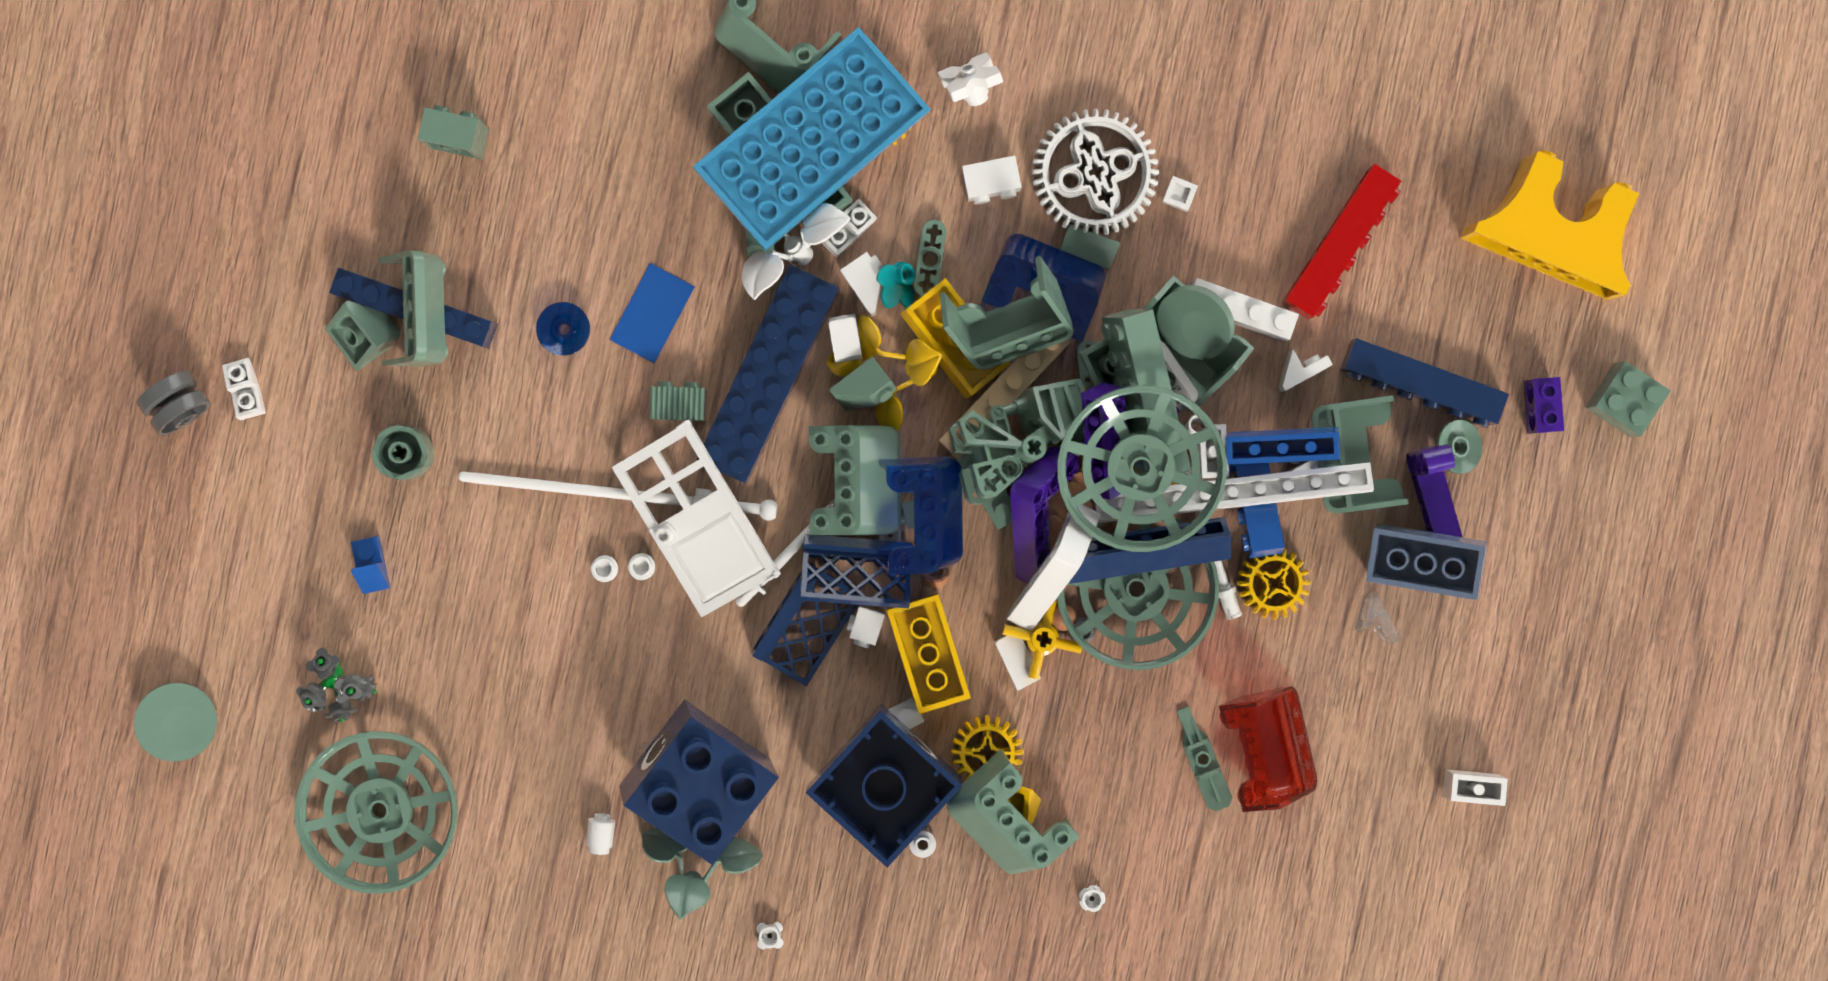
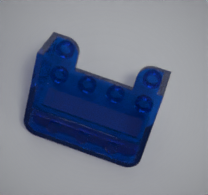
(1078, 279)
(936, 513)

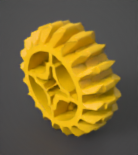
(1266, 592)
(974, 751)

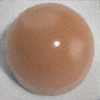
(936, 582)
(1057, 621)

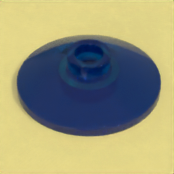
(552, 320)

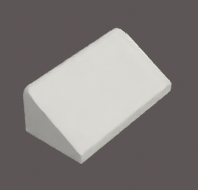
(1016, 660)

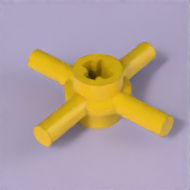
(1034, 645)

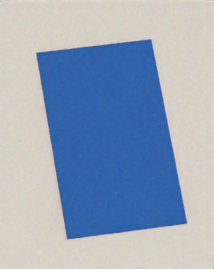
(652, 313)

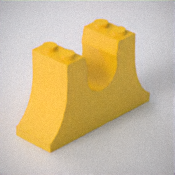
(1537, 236)

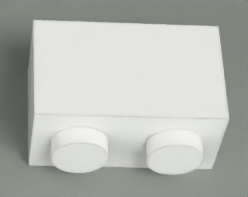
(991, 179)
(1475, 787)

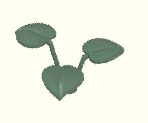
(689, 890)

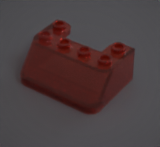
(1273, 746)

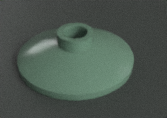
(1466, 442)

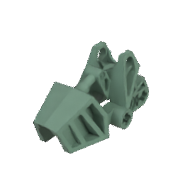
(1044, 419)

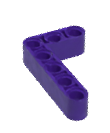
(1432, 490)
(1031, 510)

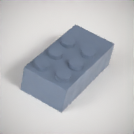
(1427, 561)

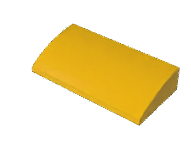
(926, 321)

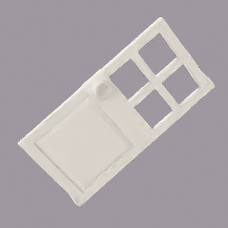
(708, 541)

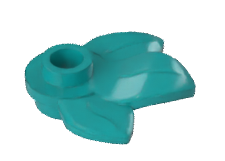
(896, 284)

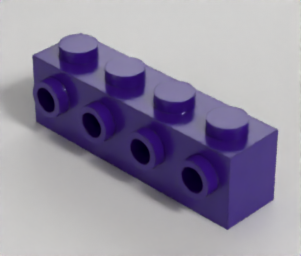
(1108, 440)

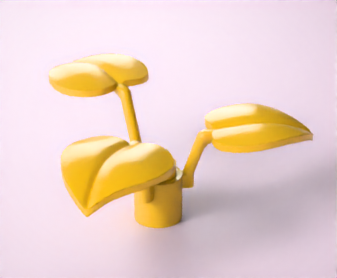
(920, 367)

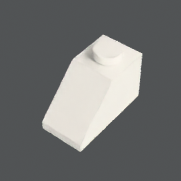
(862, 279)

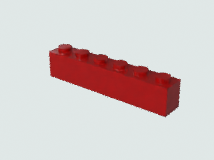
(1342, 241)

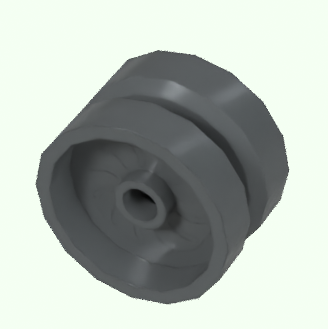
(173, 403)

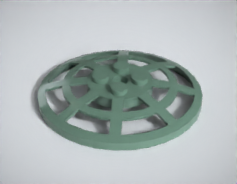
(1146, 485)
(1142, 608)
(362, 818)

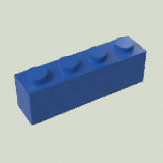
(1283, 445)
(1260, 522)

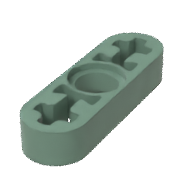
(940, 240)

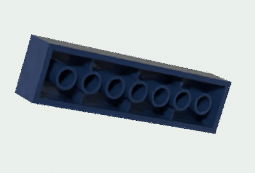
(769, 372)

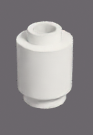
(600, 834)

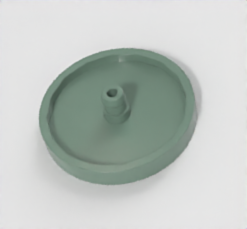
(1195, 322)
(175, 721)

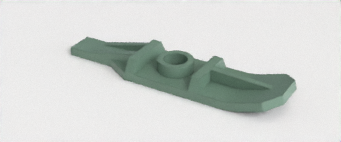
(1208, 775)

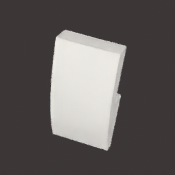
(860, 221)
(244, 387)

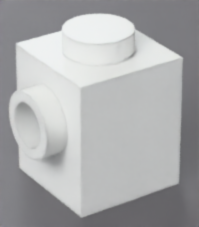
(865, 626)

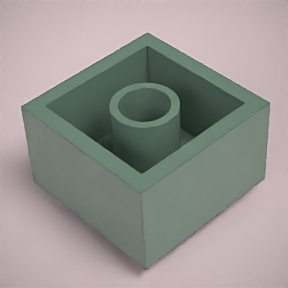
(453, 132)
(1628, 399)

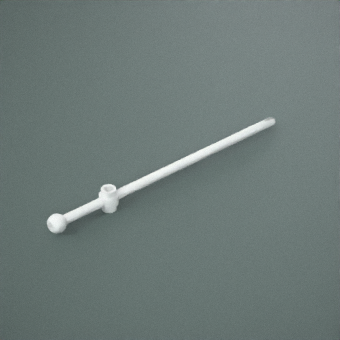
(766, 509)

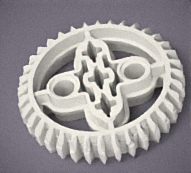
(1092, 160)

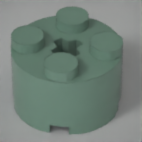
(389, 445)

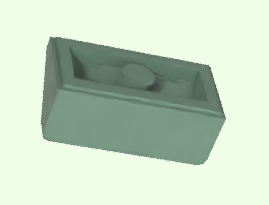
(1090, 247)

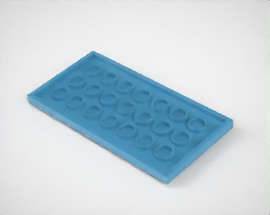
(811, 139)

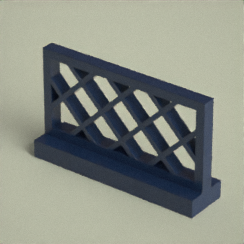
(851, 550)
(783, 618)

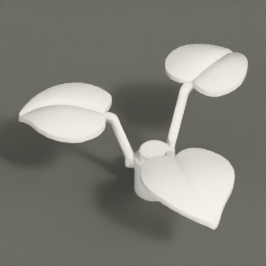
(764, 270)

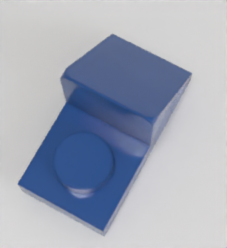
(370, 565)

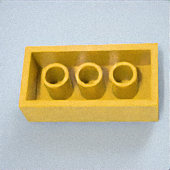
(928, 653)

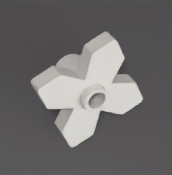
(971, 80)

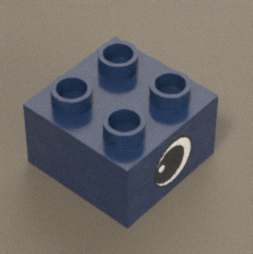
(698, 782)
(884, 785)

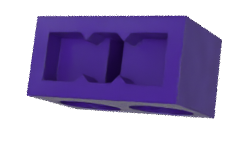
(1543, 405)

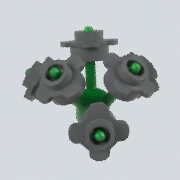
(345, 687)

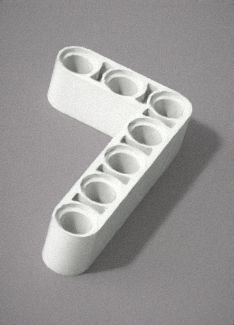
(1054, 572)

